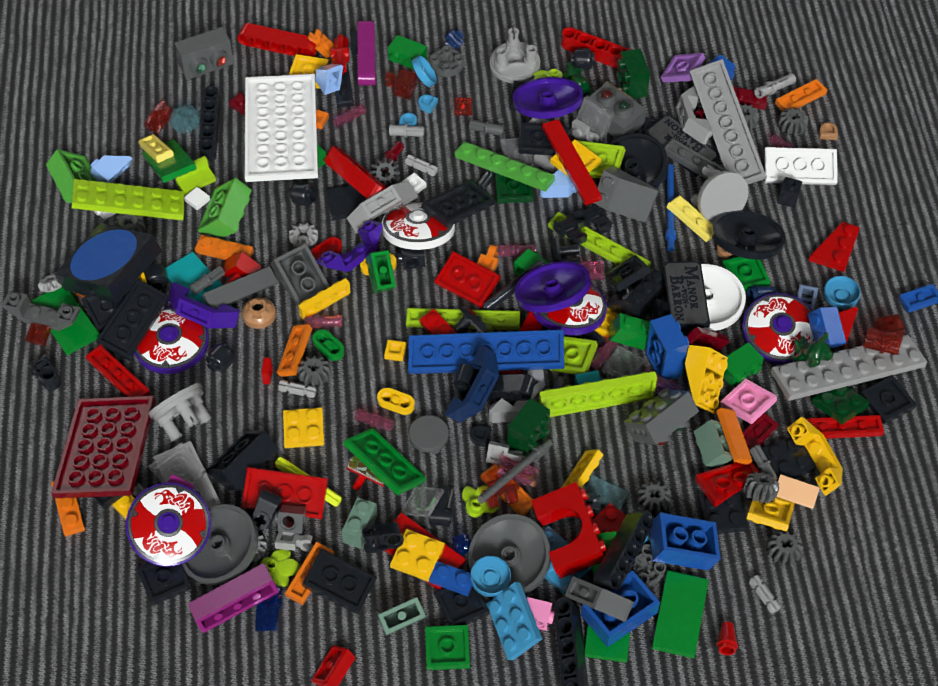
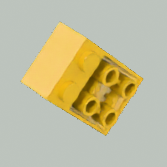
(705, 376)

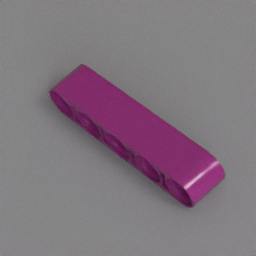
(366, 53)

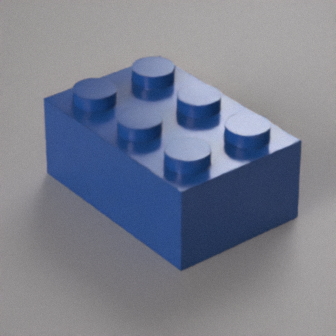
(666, 347)
(684, 541)
(612, 629)

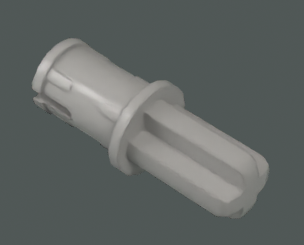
(405, 130)

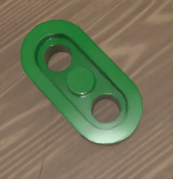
(329, 346)

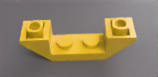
(819, 449)

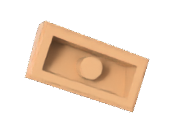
(797, 491)

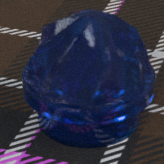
(461, 544)

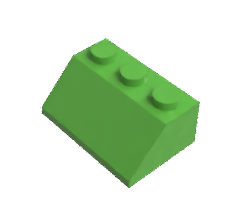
(65, 168)
(225, 209)

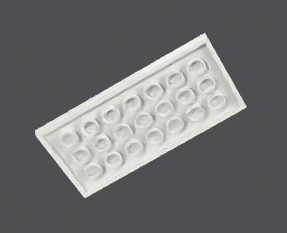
(280, 128)

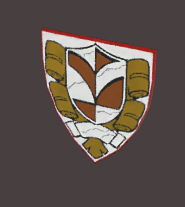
(363, 472)

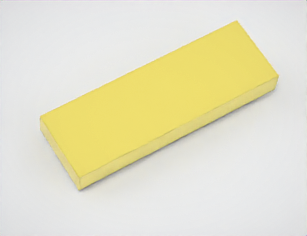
(156, 148)
(691, 217)

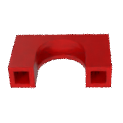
(587, 547)

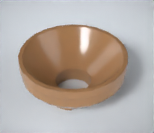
(261, 318)

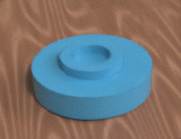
(424, 71)
(841, 292)
(490, 576)

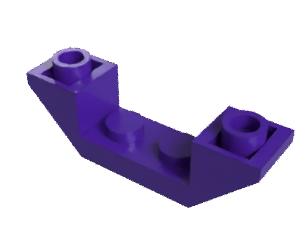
(370, 235)
(222, 317)

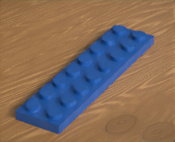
(513, 351)

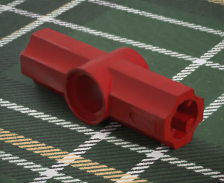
(340, 52)

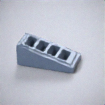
(808, 290)

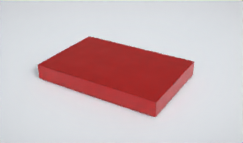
(467, 279)

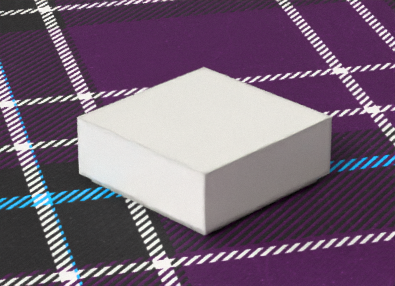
(197, 198)

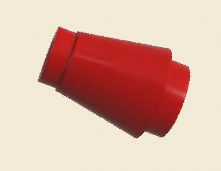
(727, 639)

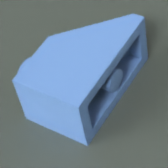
(329, 78)
(109, 167)
(560, 188)

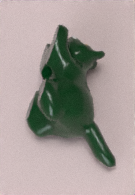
(574, 74)
(813, 352)

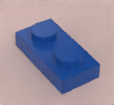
(919, 298)
(451, 578)

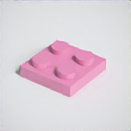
(748, 401)

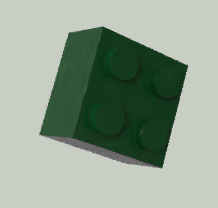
(633, 73)
(529, 427)

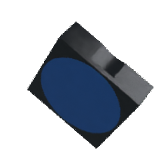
(108, 262)

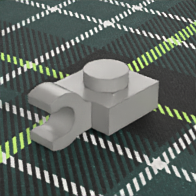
(582, 131)
(497, 450)
(291, 541)

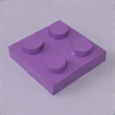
(680, 67)

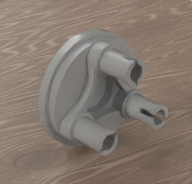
(514, 60)
(720, 193)
(185, 403)

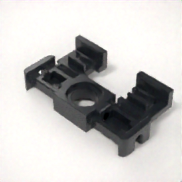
(572, 226)

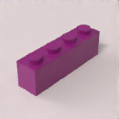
(233, 598)

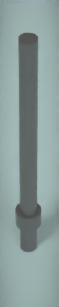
(536, 453)

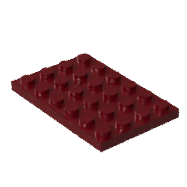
(104, 447)

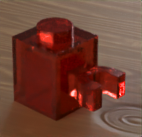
(403, 84)

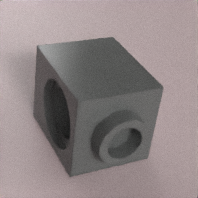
(297, 513)

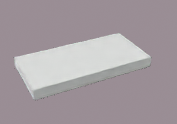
(802, 164)

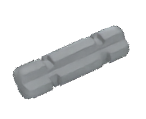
(421, 165)
(297, 388)
(765, 594)

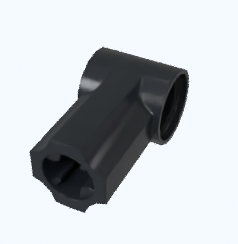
(442, 512)

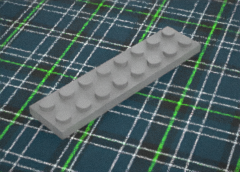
(727, 121)
(846, 369)

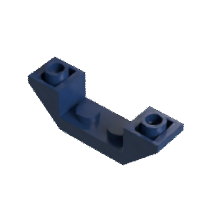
(480, 389)

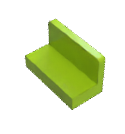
(198, 178)

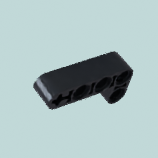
(509, 387)

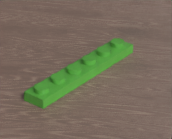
(505, 166)

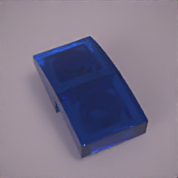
(268, 613)

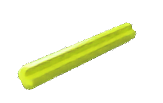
(285, 466)

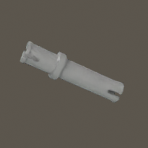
(771, 87)

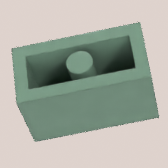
(712, 444)
(362, 515)
(401, 616)

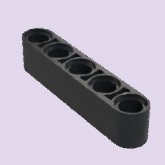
(209, 123)
(623, 550)
(570, 639)

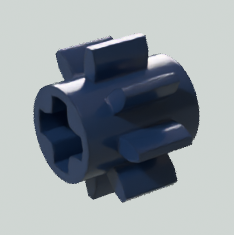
(454, 38)

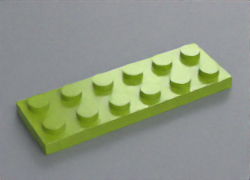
(128, 199)
(599, 394)

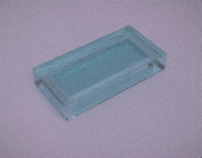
(608, 492)

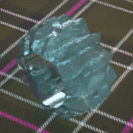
(184, 119)

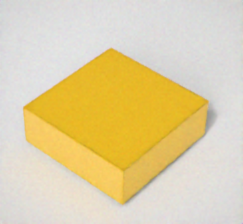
(395, 350)

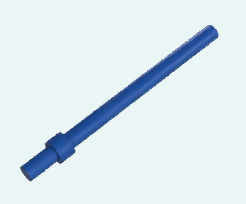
(670, 233)

